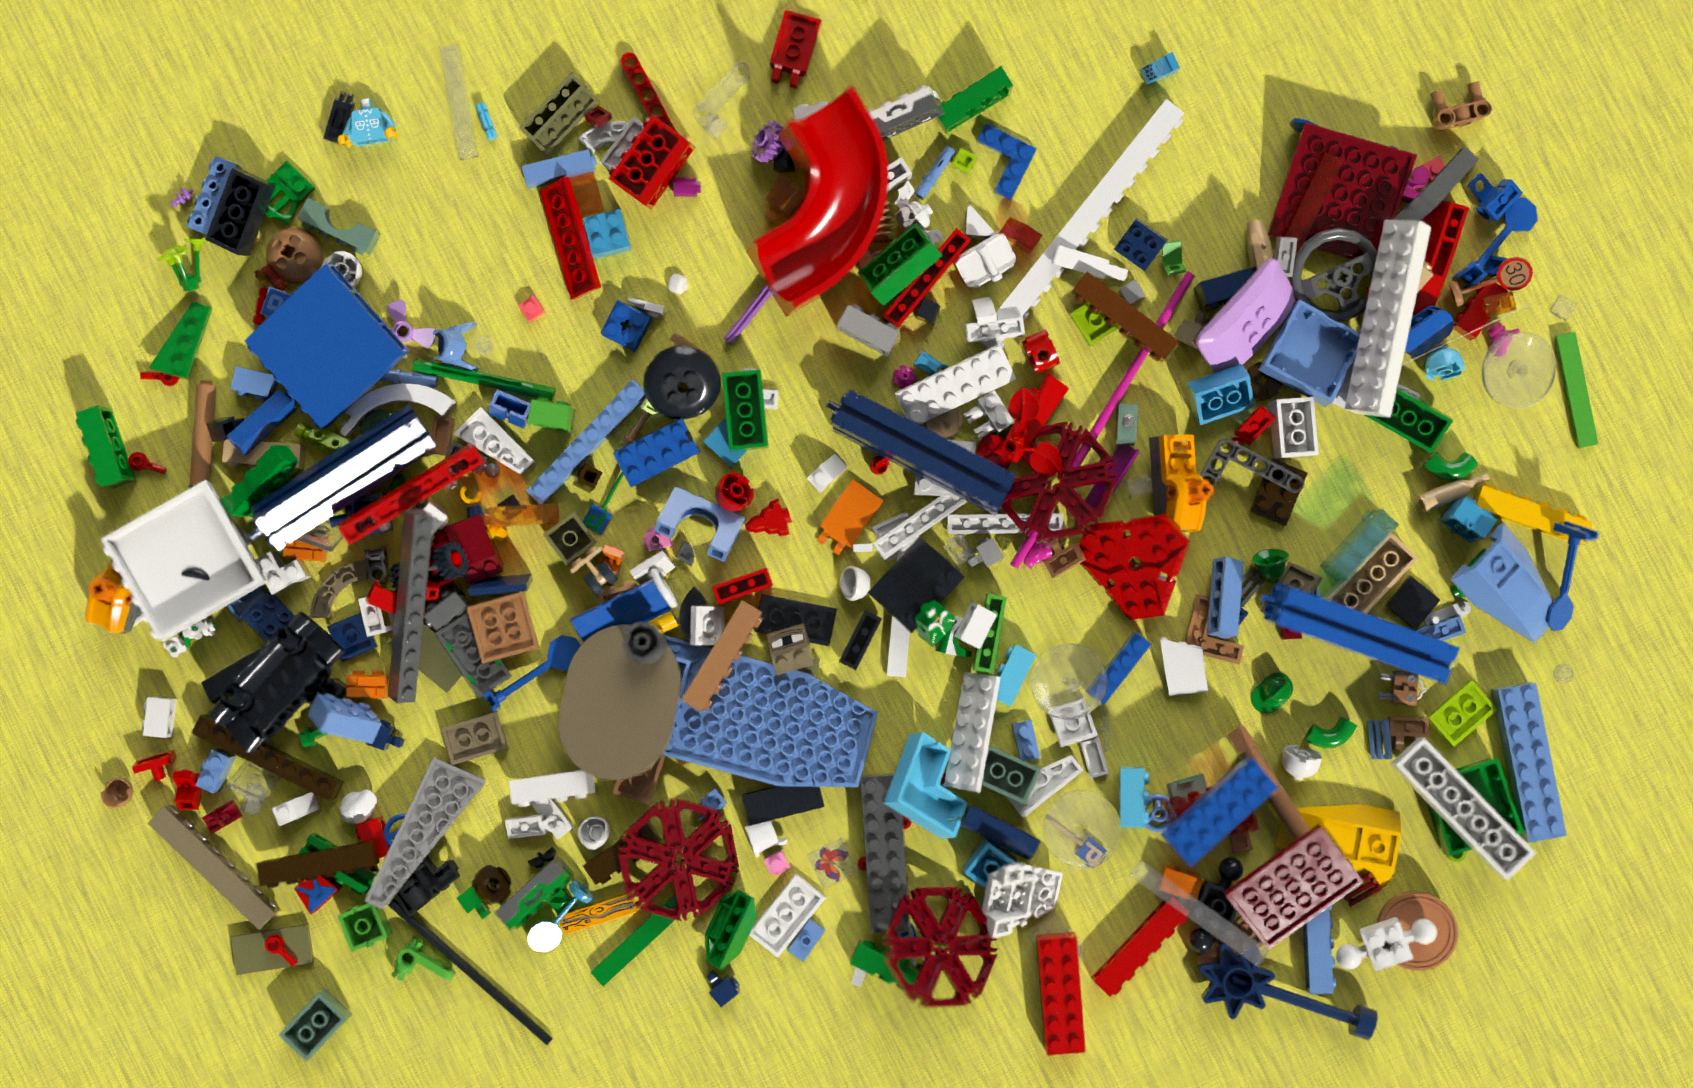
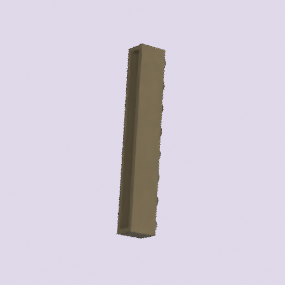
(214, 866)

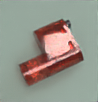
(269, 276)

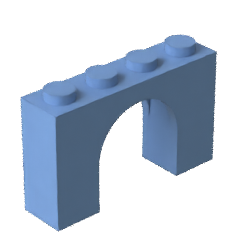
(684, 504)

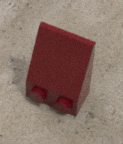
(479, 546)

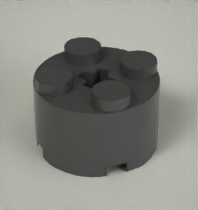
(655, 645)

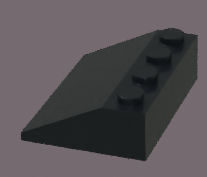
(913, 581)

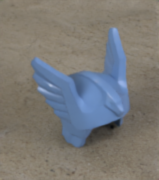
(452, 345)

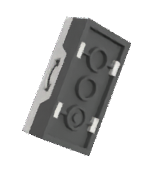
(907, 112)

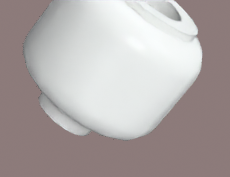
(677, 283)

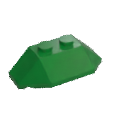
(729, 928)

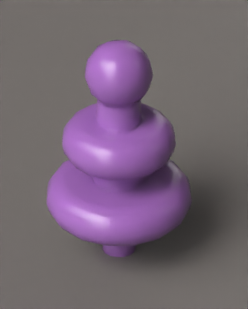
(181, 197)

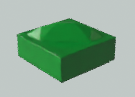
(559, 901)

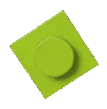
(964, 161)

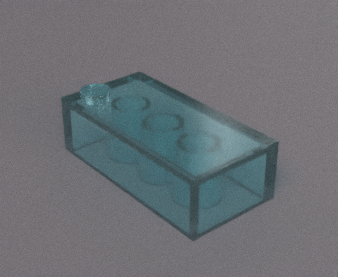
(1359, 544)

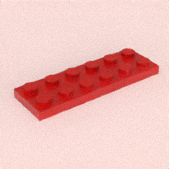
(570, 238)

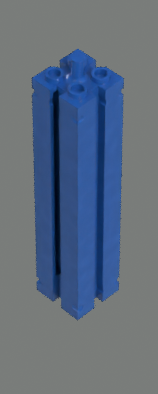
(1359, 632)

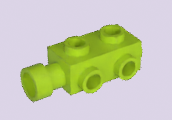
(325, 437)

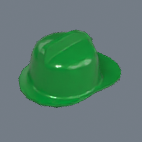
(1272, 693)

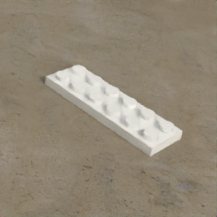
(956, 385)
(972, 731)

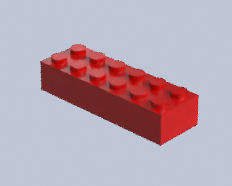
(1060, 993)

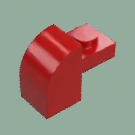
(187, 794)

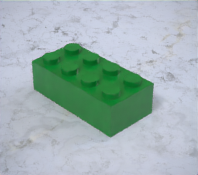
(899, 264)
(745, 410)
(1415, 421)
(105, 447)

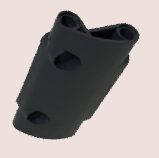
(276, 681)

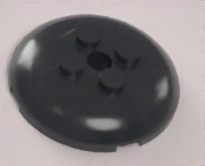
(676, 366)

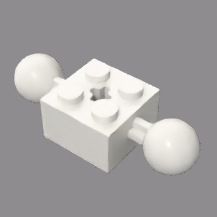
(1396, 952)

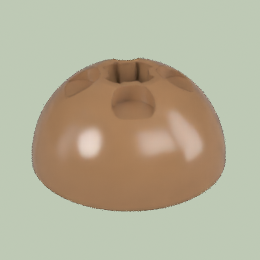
(303, 257)

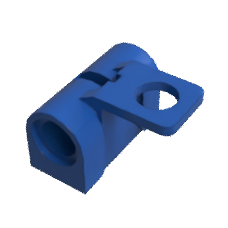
(1494, 199)

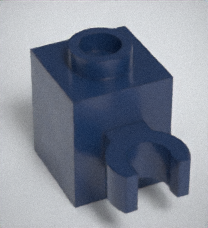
(385, 737)
(723, 989)

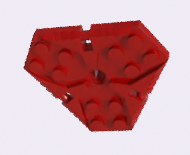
(1138, 587)

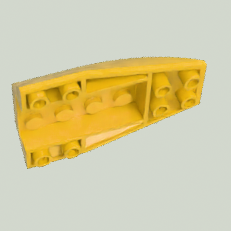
(1362, 833)

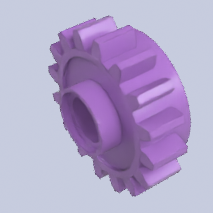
(767, 143)

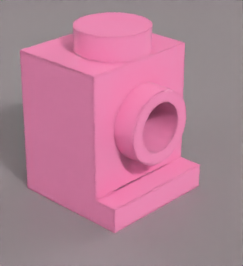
(777, 862)

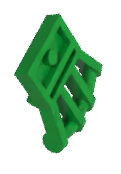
(294, 186)

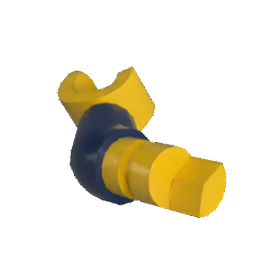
(475, 509)

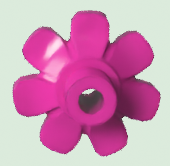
(904, 372)

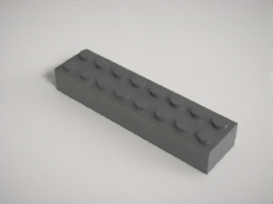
(884, 853)

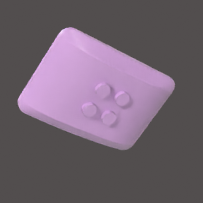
(1247, 318)

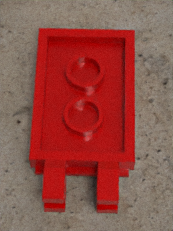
(794, 46)

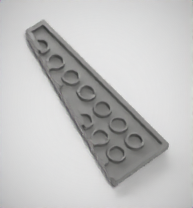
(435, 807)

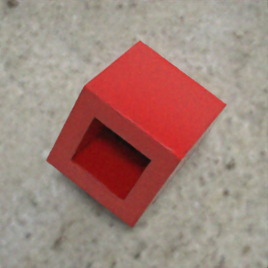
(432, 590)

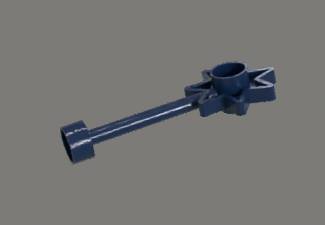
(1240, 981)

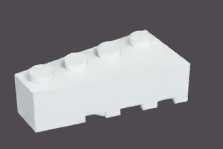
(551, 786)

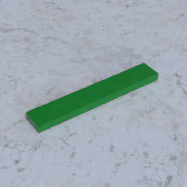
(633, 945)

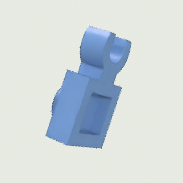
(712, 800)

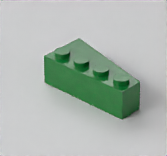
(975, 99)
(269, 474)
(871, 960)

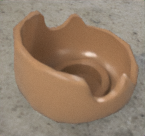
(117, 793)

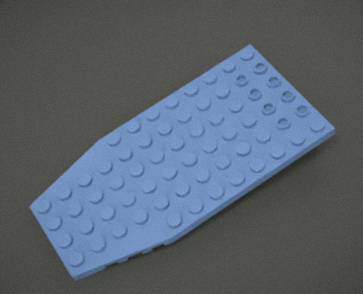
(771, 725)

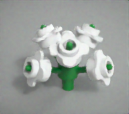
(179, 644)

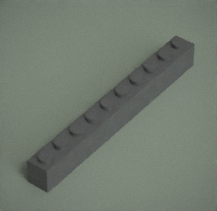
(410, 605)

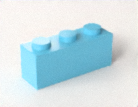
(1013, 673)

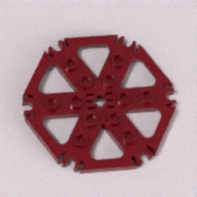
(1066, 495)
(695, 863)
(940, 932)

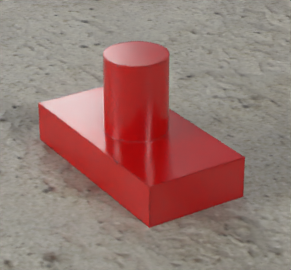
(154, 764)

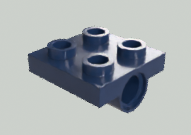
(1140, 244)
(267, 616)

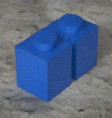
(510, 407)

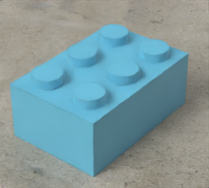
(1133, 797)

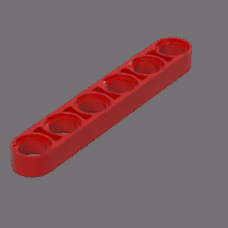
(644, 86)

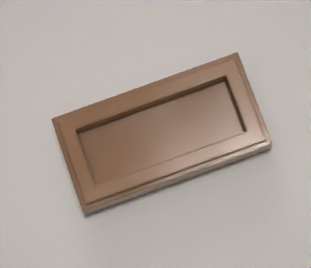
(442, 434)

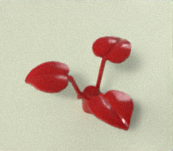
(1044, 458)

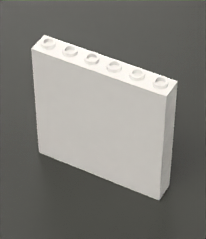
(175, 537)

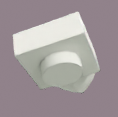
(653, 309)

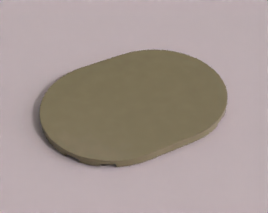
(617, 710)

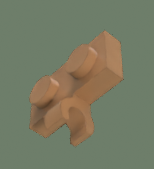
(1064, 558)

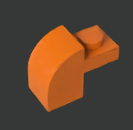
(613, 557)

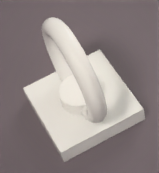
(655, 569)

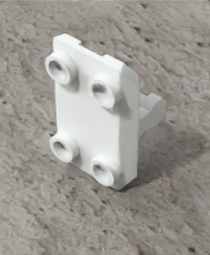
(985, 261)

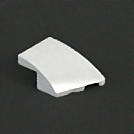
(1183, 667)

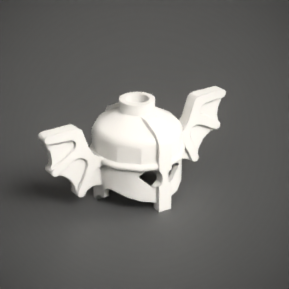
(914, 213)

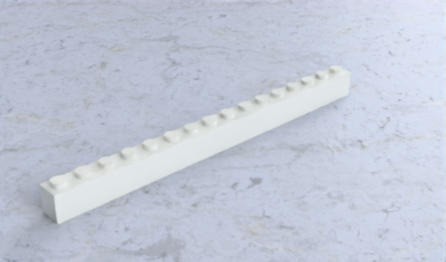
(1090, 212)

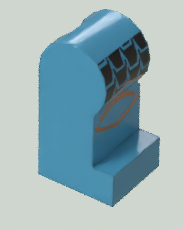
(1160, 69)

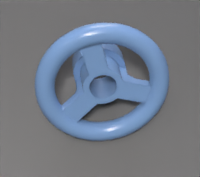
(1164, 816)

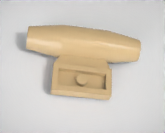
(1258, 243)

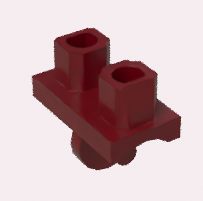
(222, 816)

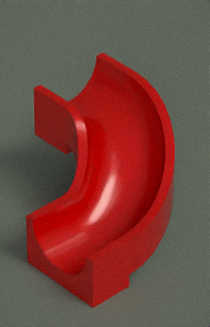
(839, 207)

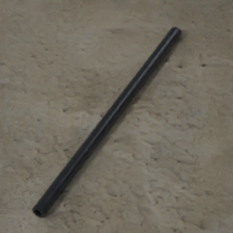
(472, 973)

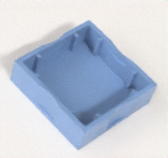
(1311, 353)

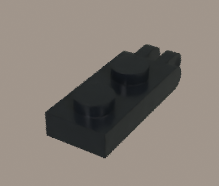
(339, 116)

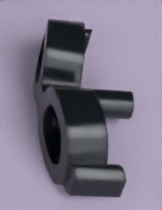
(539, 861)

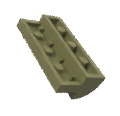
(558, 114)

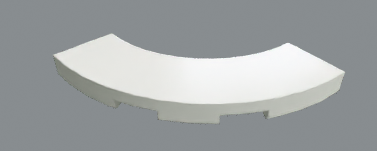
(605, 134)

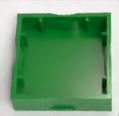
(1490, 783)

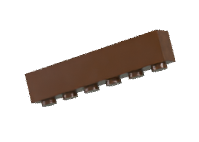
(1124, 317)

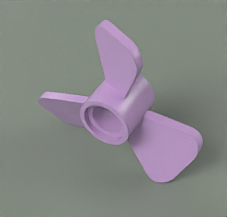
(424, 336)

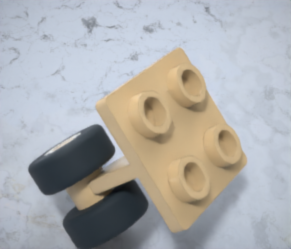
(604, 574)

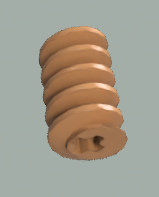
(882, 232)

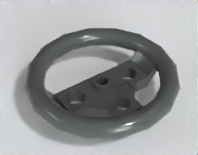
(1308, 287)

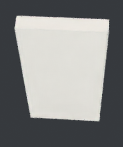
(787, 915)

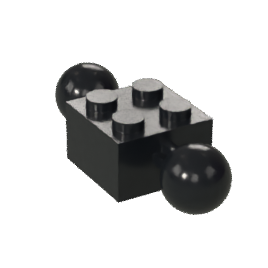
(1213, 897)

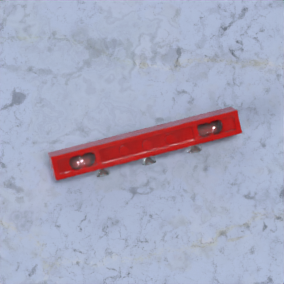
(410, 494)

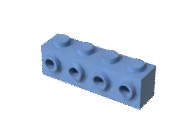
(211, 192)
(1225, 597)

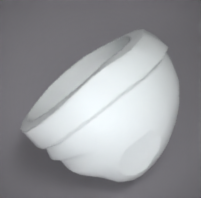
(854, 583)
(594, 832)

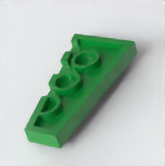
(183, 343)

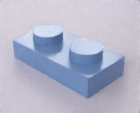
(1026, 740)

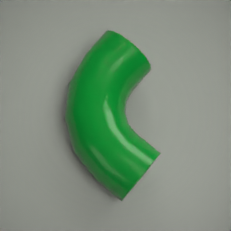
(1451, 470)
(1332, 737)

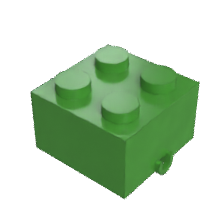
(551, 415)
(364, 925)

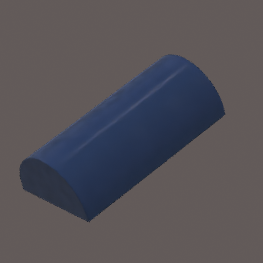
(999, 832)

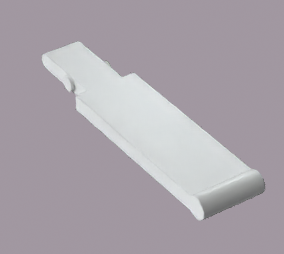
(1085, 263)

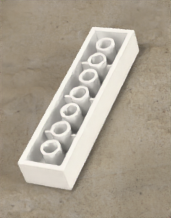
(1462, 808)

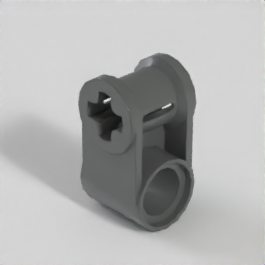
(377, 563)

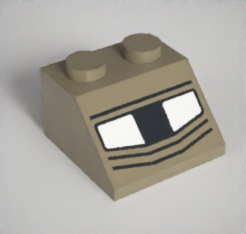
(790, 649)

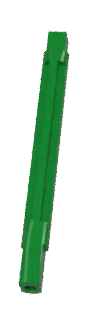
(483, 379)

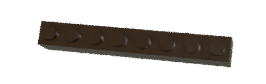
(271, 760)

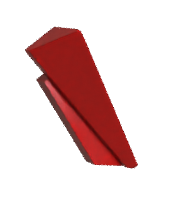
(1049, 397)

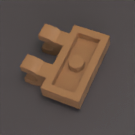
(1407, 726)

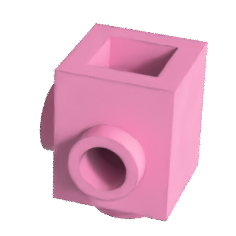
(655, 541)

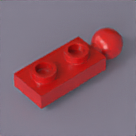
(1253, 426)

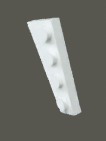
(1049, 782)

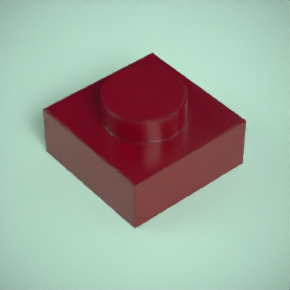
(598, 117)
(1287, 633)

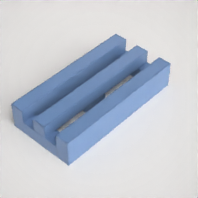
(1376, 739)

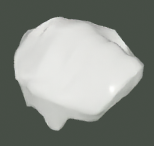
(357, 806)

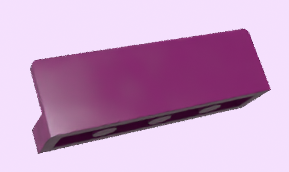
(1123, 458)

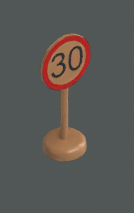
(1511, 274)

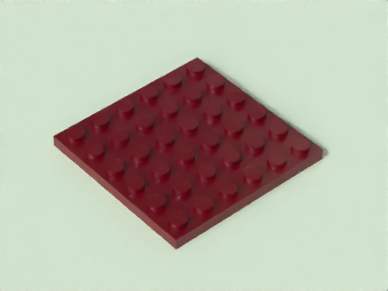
(1361, 196)

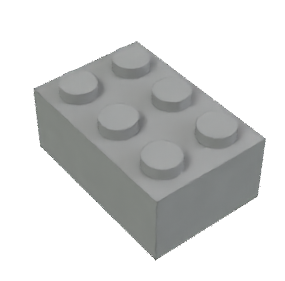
(868, 330)

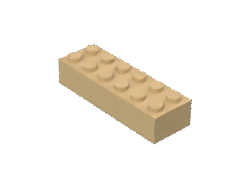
(1374, 576)

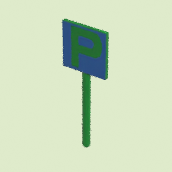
(597, 517)

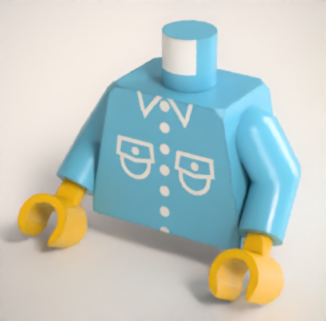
(368, 126)

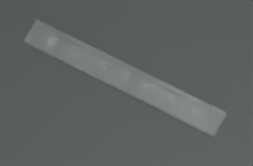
(1199, 912)

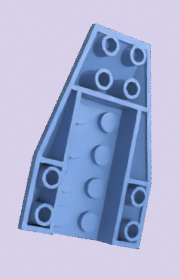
(1507, 585)

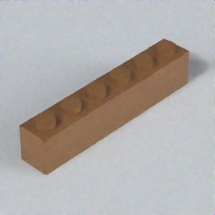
(722, 656)

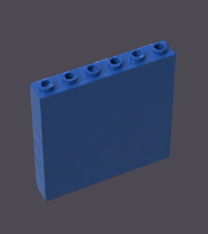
(326, 346)

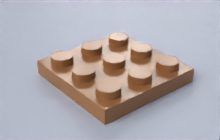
(503, 627)

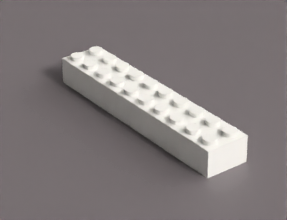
(1387, 317)

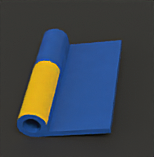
(636, 605)

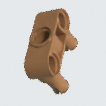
(1460, 114)

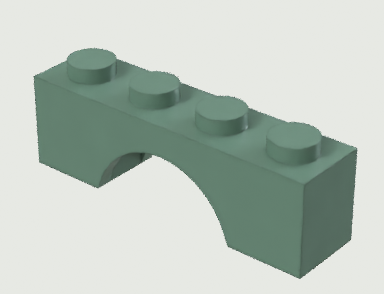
(317, 216)

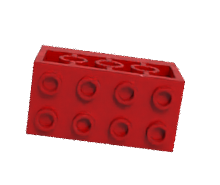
(663, 167)

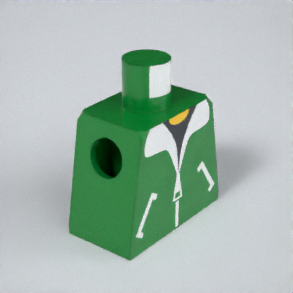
(933, 622)

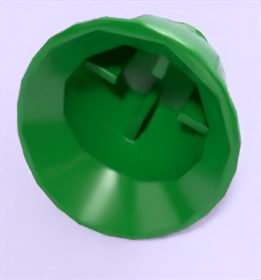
(1271, 563)

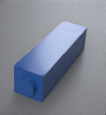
(262, 422)

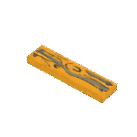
(597, 913)

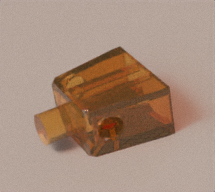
(783, 198)

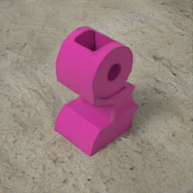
(1417, 180)

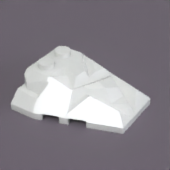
(1018, 894)

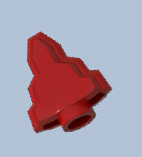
(772, 520)

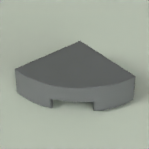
(686, 554)

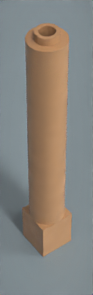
(201, 440)
(1288, 813)

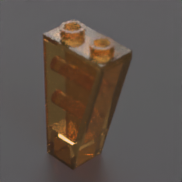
(521, 515)

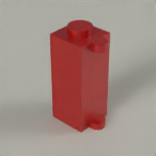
(382, 597)

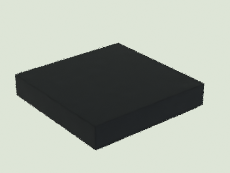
(1412, 602)

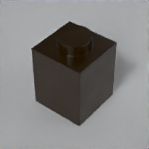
(587, 478)

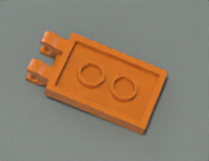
(849, 516)

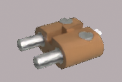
(1403, 688)

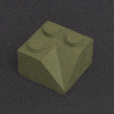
(570, 538)

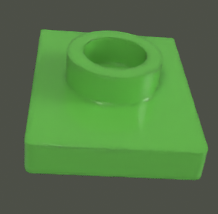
(1172, 258)

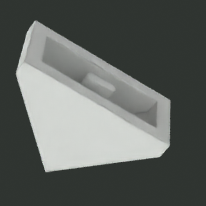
(976, 226)

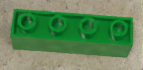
(359, 881)

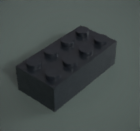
(240, 212)

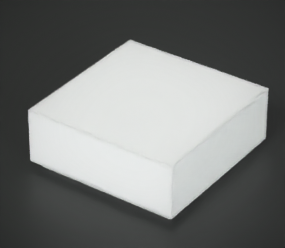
(862, 547)

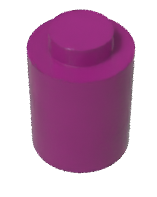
(686, 187)

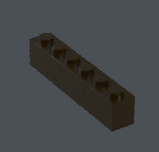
(316, 863)

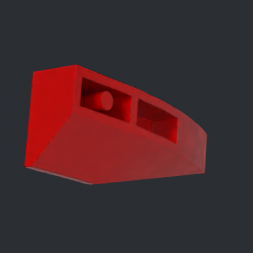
(1446, 227)

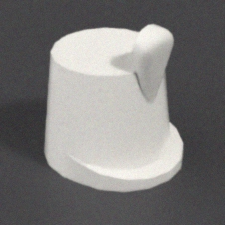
(763, 837)

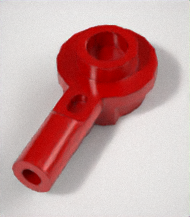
(166, 379)
(139, 461)
(879, 465)
(275, 945)

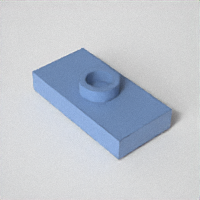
(806, 940)

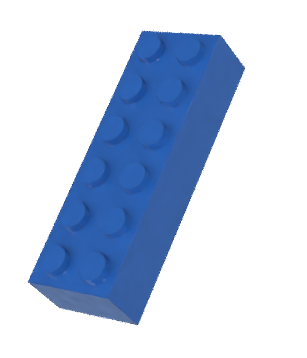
(1219, 811)

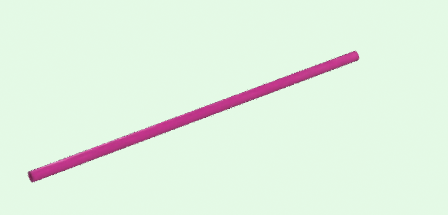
(1113, 401)

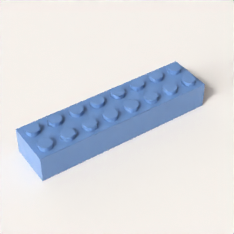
(1528, 761)

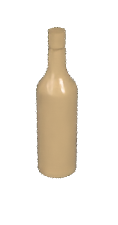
(1448, 492)

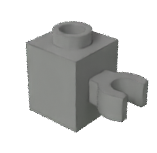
(987, 553)

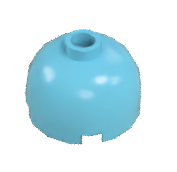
(1444, 363)

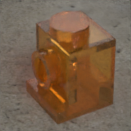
(1506, 301)

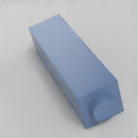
(559, 167)

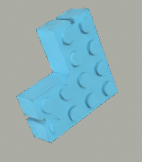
(917, 790)

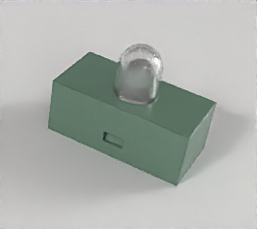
(1126, 424)

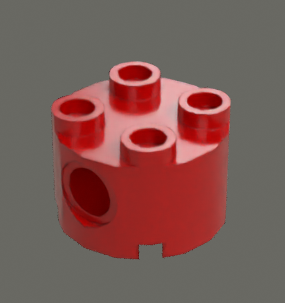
(1036, 343)

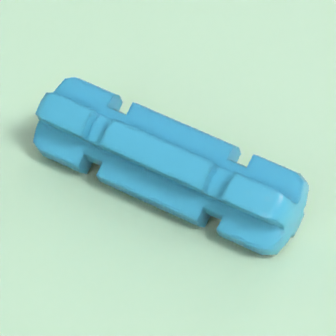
(486, 121)

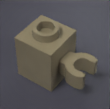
(1188, 331)

